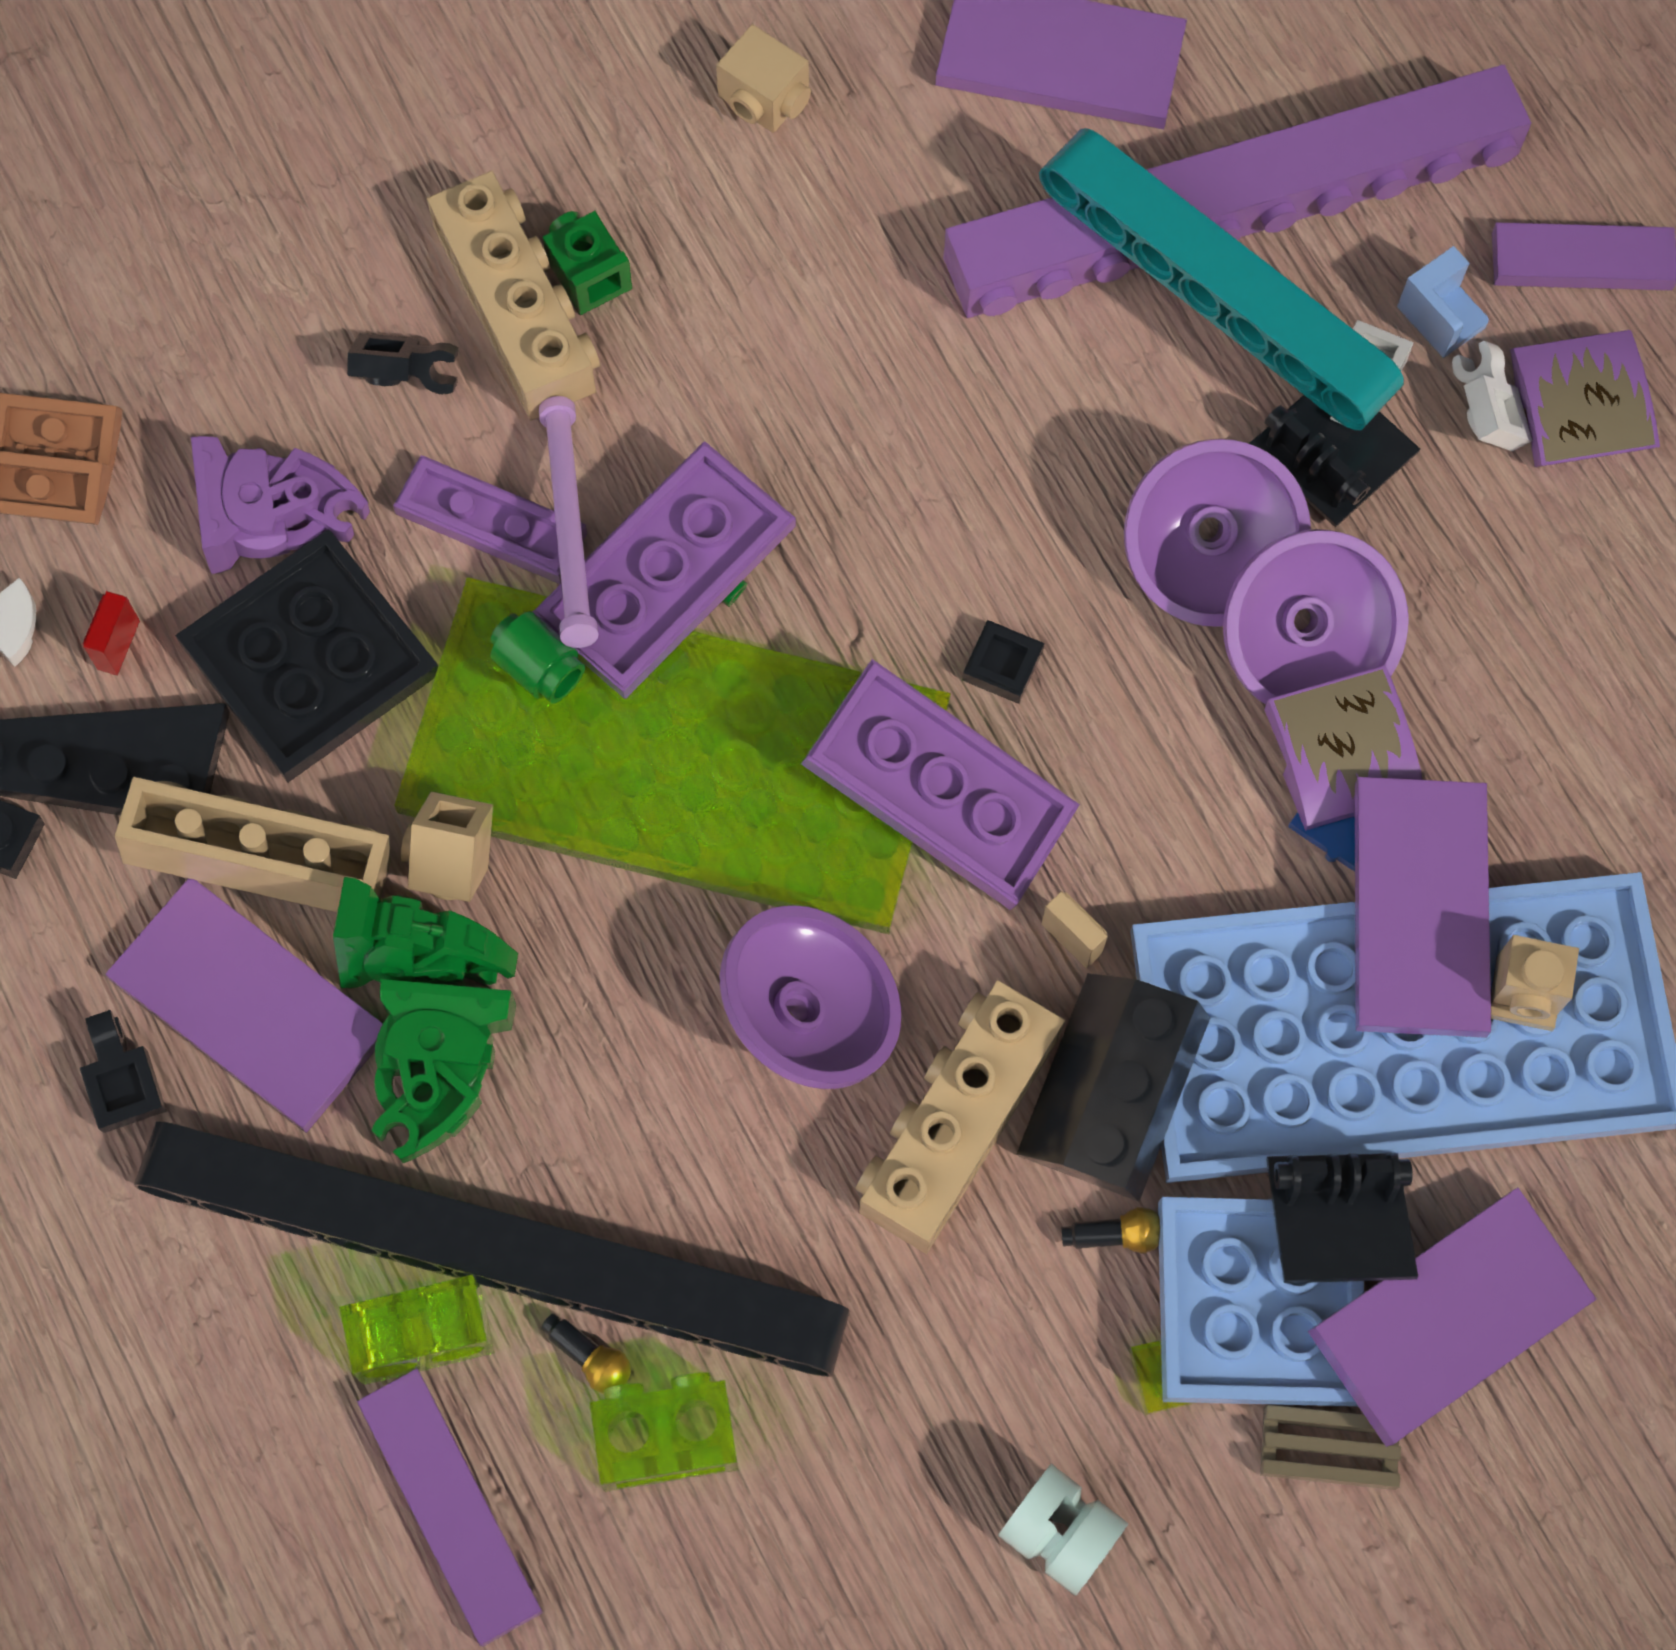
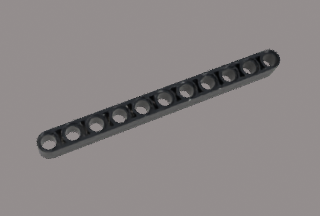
(494, 1247)

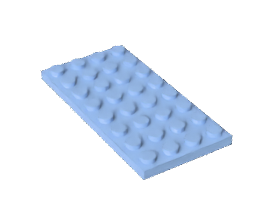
(1297, 1079)

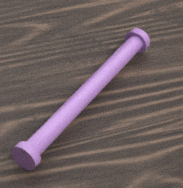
(577, 627)

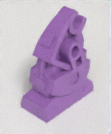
(266, 502)

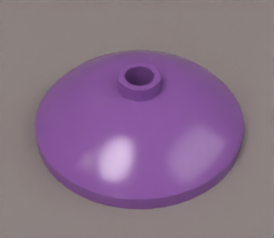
(1209, 478)
(1352, 605)
(831, 984)

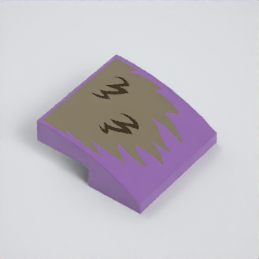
(1585, 398)
(1337, 735)

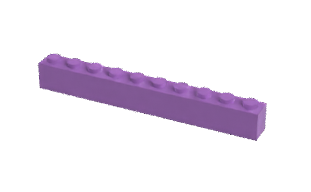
(1253, 186)

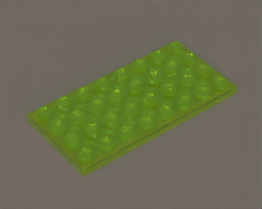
(675, 781)

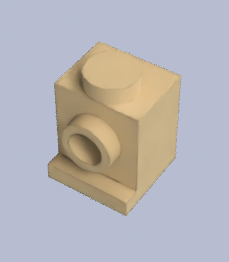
(1532, 982)

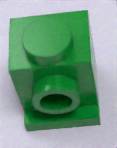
(586, 260)

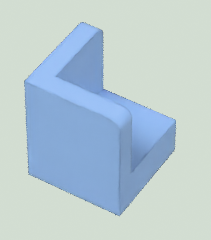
(1440, 306)

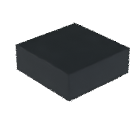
(1003, 661)

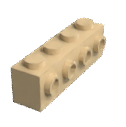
(512, 293)
(247, 845)
(960, 1116)

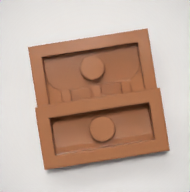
(56, 457)

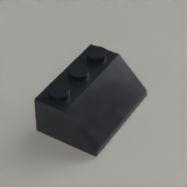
(1115, 1083)

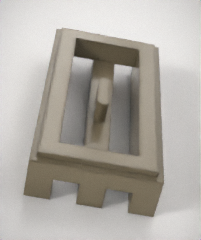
(1271, 1440)

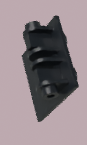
(1332, 462)
(1342, 1217)

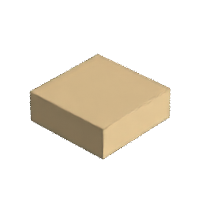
(1074, 928)

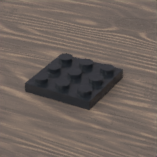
(308, 655)

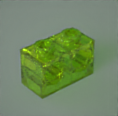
(417, 1329)
(666, 1452)

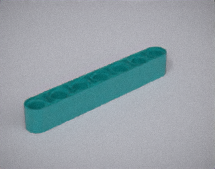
(1221, 279)

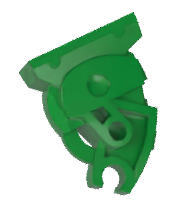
(405, 943)
(441, 1049)

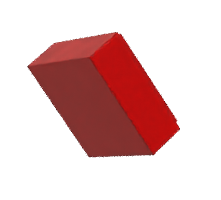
(111, 633)

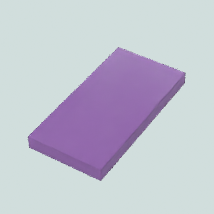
(1065, 56)
(672, 565)
(940, 784)
(1422, 907)
(247, 1004)
(1472, 1309)

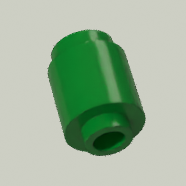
(536, 656)

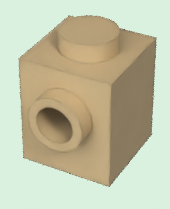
(763, 80)
(448, 847)

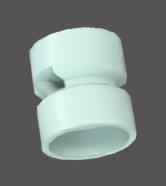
(1089, 1536)

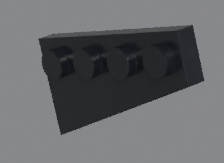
(93, 756)

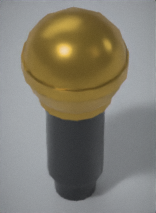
(1134, 1230)
(601, 1365)

